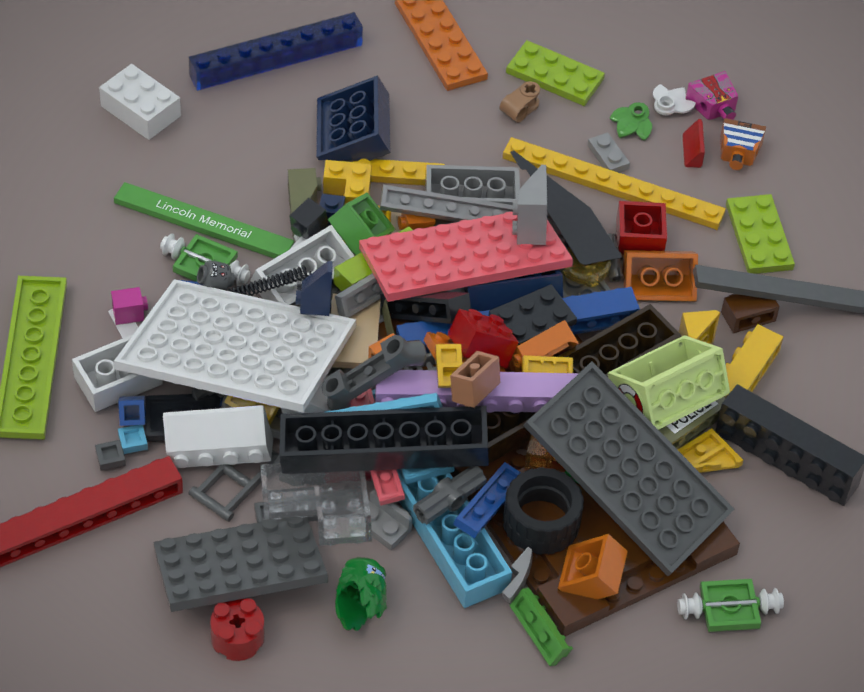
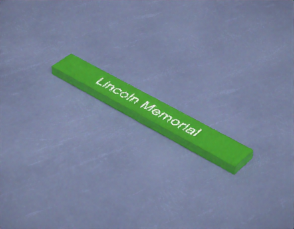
(202, 221)

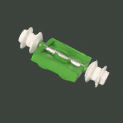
(199, 252)
(730, 604)

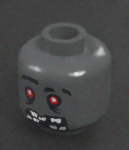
(215, 275)

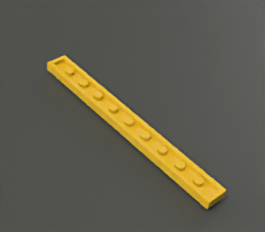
(616, 183)

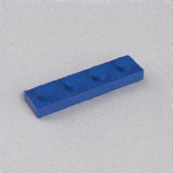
(486, 502)

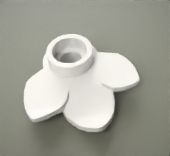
(671, 101)

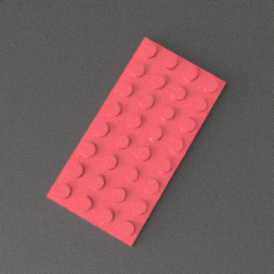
(458, 256)

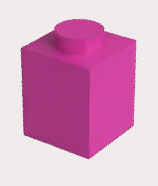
(128, 305)

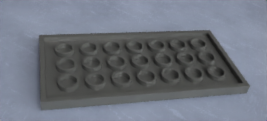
(629, 468)

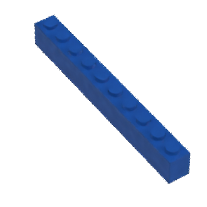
(593, 313)

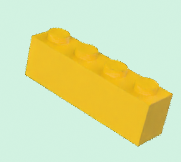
(753, 358)

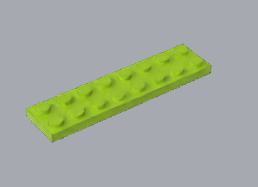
(31, 356)

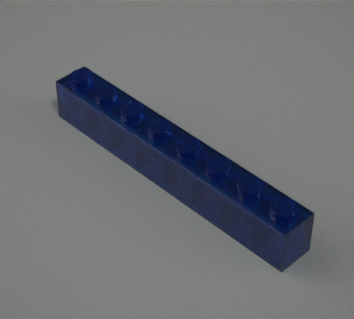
(275, 51)

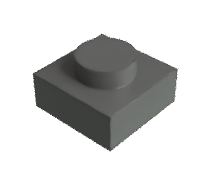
(110, 455)

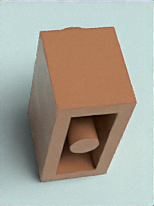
(475, 379)

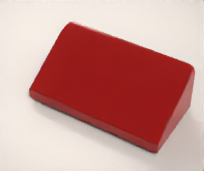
(694, 145)

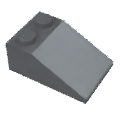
(531, 210)

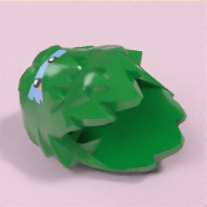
(360, 592)

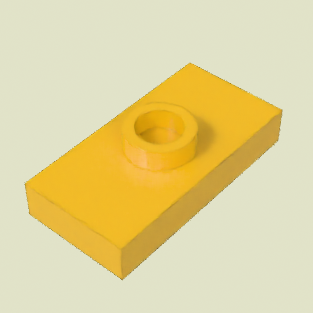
(547, 364)

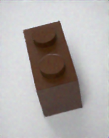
(746, 312)

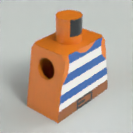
(740, 142)

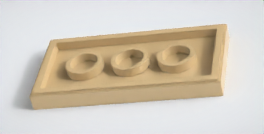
(364, 335)

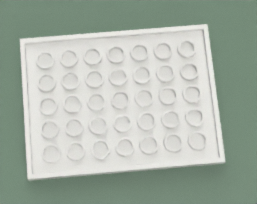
(236, 345)

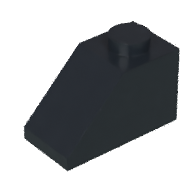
(308, 219)

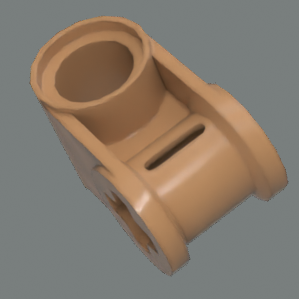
(521, 101)

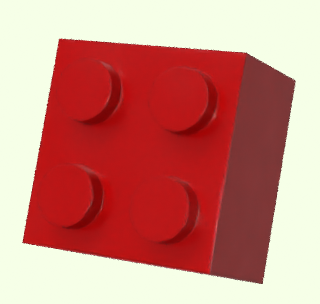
(641, 226)
(483, 334)

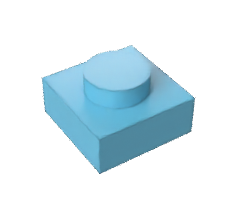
(132, 439)

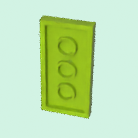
(555, 72)
(760, 234)

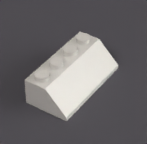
(312, 254)
(218, 436)

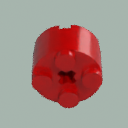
(237, 629)

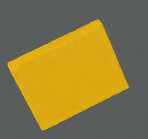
(700, 325)

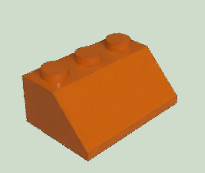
(660, 274)

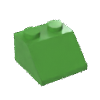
(360, 221)

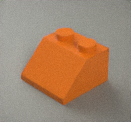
(593, 568)

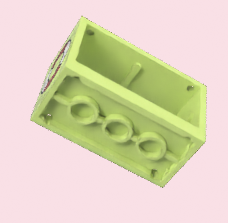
(673, 380)

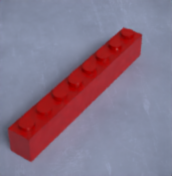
(88, 509)

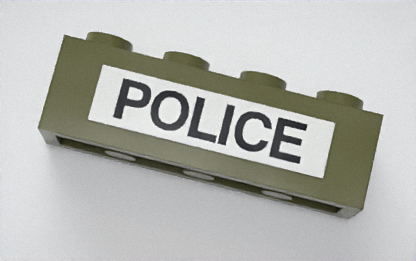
(693, 424)

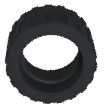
(547, 486)

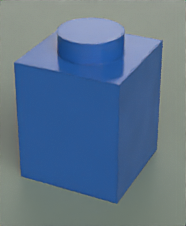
(132, 410)

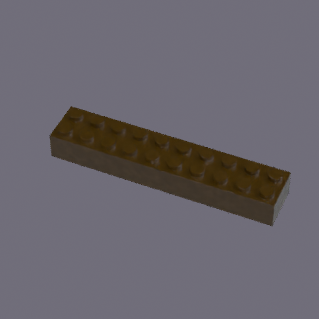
(607, 350)

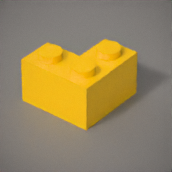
(346, 179)

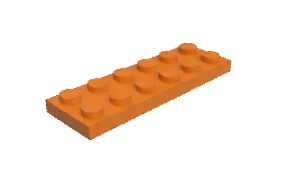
(442, 42)

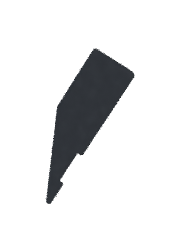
(575, 221)

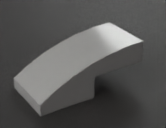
(521, 569)

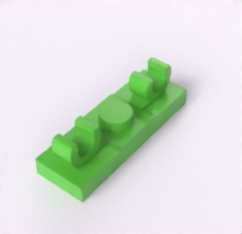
(540, 627)

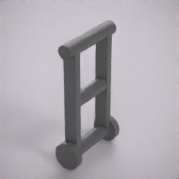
(248, 484)

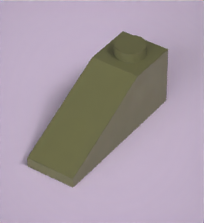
(301, 185)

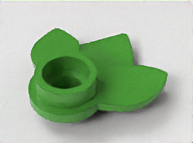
(631, 122)

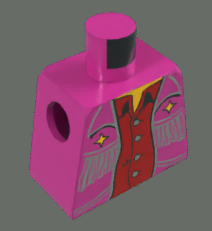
(714, 96)

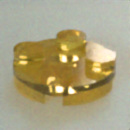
(587, 275)

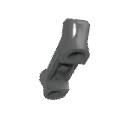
(395, 355)

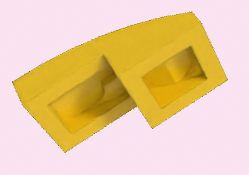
(447, 361)

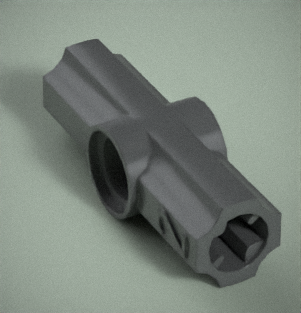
(449, 494)

